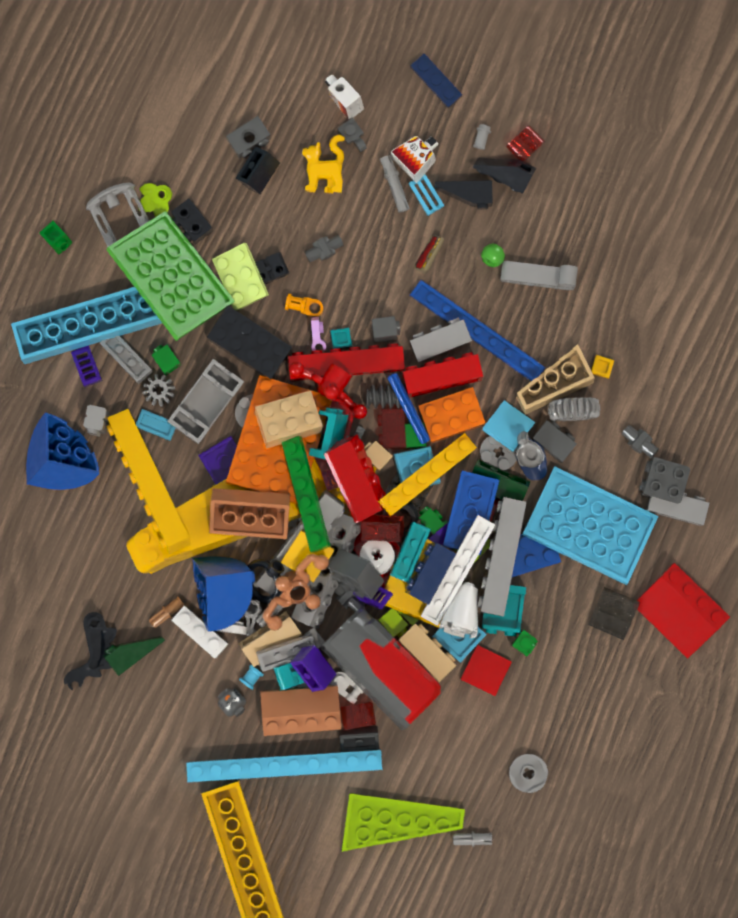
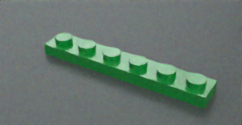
(306, 494)

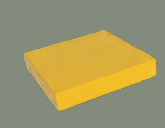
(299, 550)

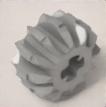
(153, 395)

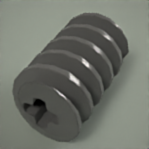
(382, 397)

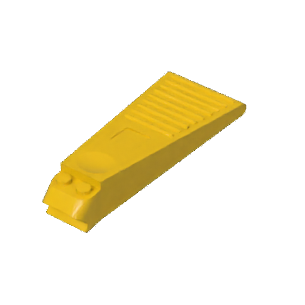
(195, 516)

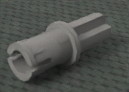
(473, 839)

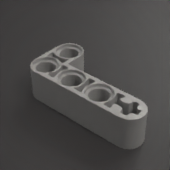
(539, 275)

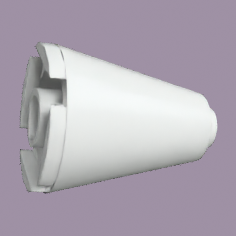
(462, 612)

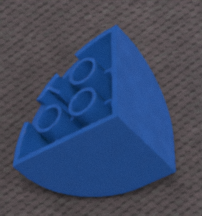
(59, 456)
(223, 588)

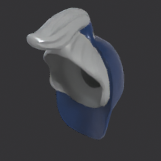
(531, 457)

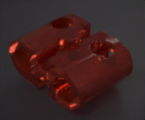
(525, 143)
(358, 716)

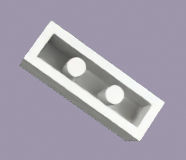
(197, 631)

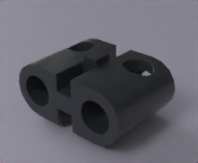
(272, 268)

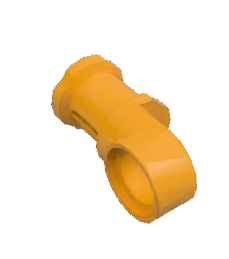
(303, 305)

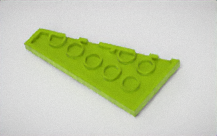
(386, 820)

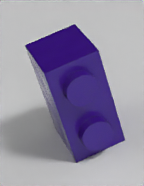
(313, 668)

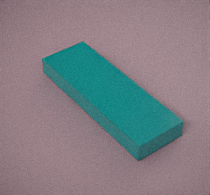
(410, 552)

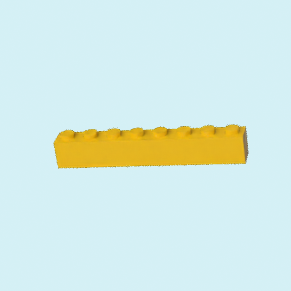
(148, 481)

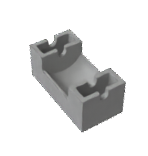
(205, 401)

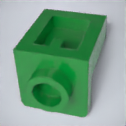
(55, 237)

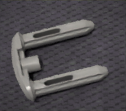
(110, 196)

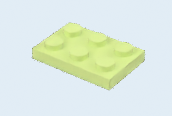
(240, 276)

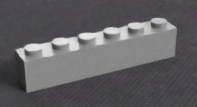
(331, 509)
(503, 556)

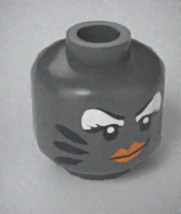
(231, 702)

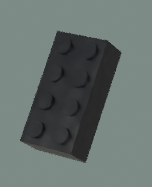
(249, 343)

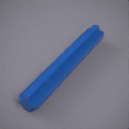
(408, 408)

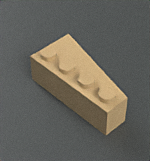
(557, 381)

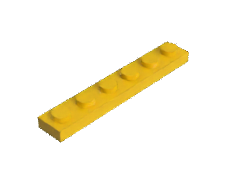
(427, 474)

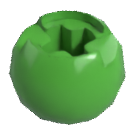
(493, 255)

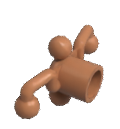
(302, 594)

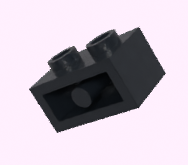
(257, 173)
(191, 221)

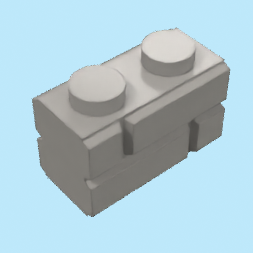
(96, 420)

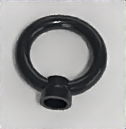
(274, 570)

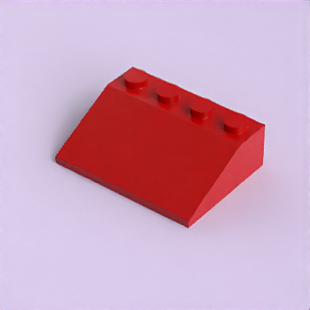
(681, 610)

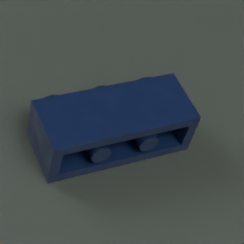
(430, 572)

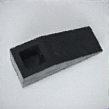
(510, 172)

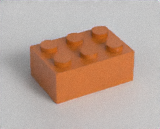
(451, 415)

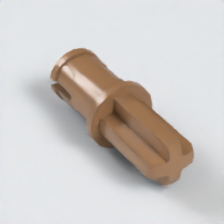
(166, 612)

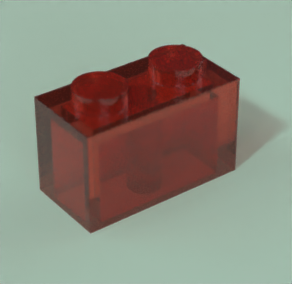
(393, 429)
(383, 528)

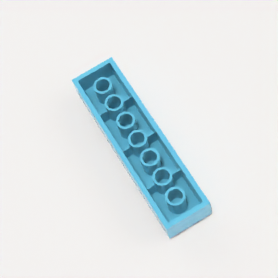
(82, 325)

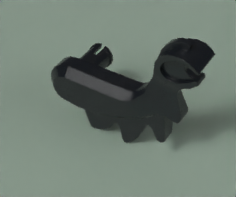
(98, 640)

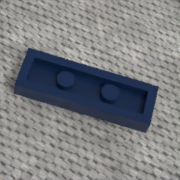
(436, 81)

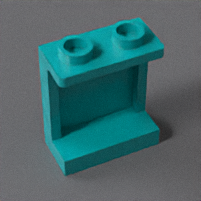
(334, 430)
(512, 618)

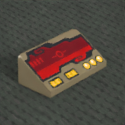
(429, 254)

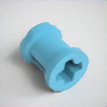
(251, 677)

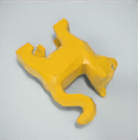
(324, 170)

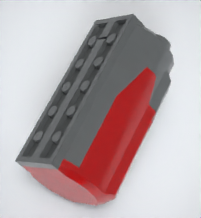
(382, 668)

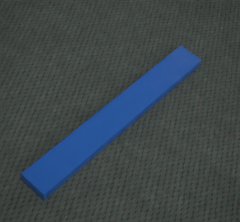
(478, 331)

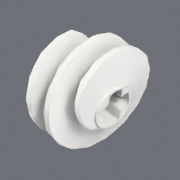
(386, 551)

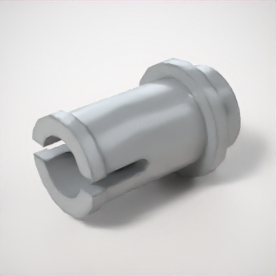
(482, 135)

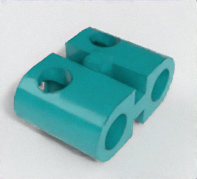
(287, 676)

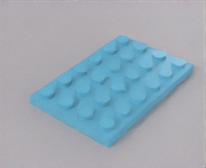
(590, 525)

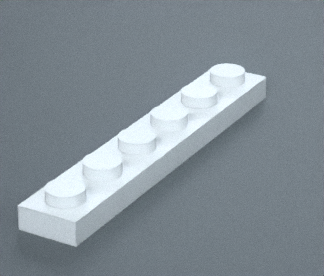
(458, 569)

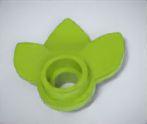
(152, 199)

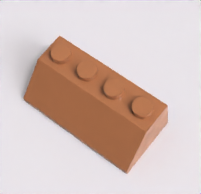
(249, 513)
(300, 710)

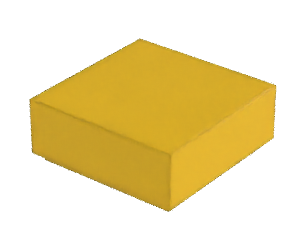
(602, 366)

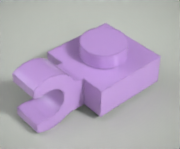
(317, 328)

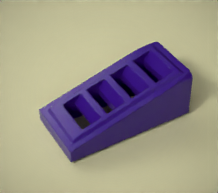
(90, 381)
(375, 603)

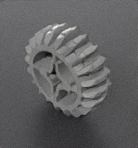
(574, 409)

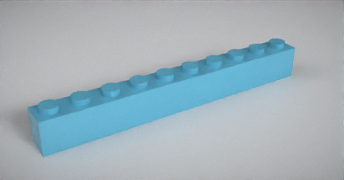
(284, 765)

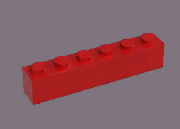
(355, 361)

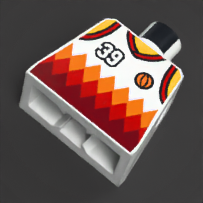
(344, 96)
(415, 156)

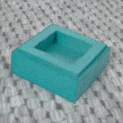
(341, 338)

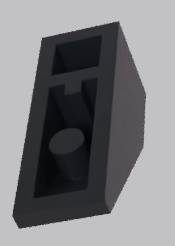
(472, 193)

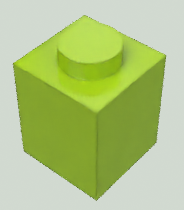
(393, 623)

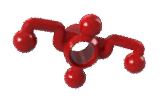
(331, 385)

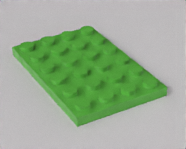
(170, 275)

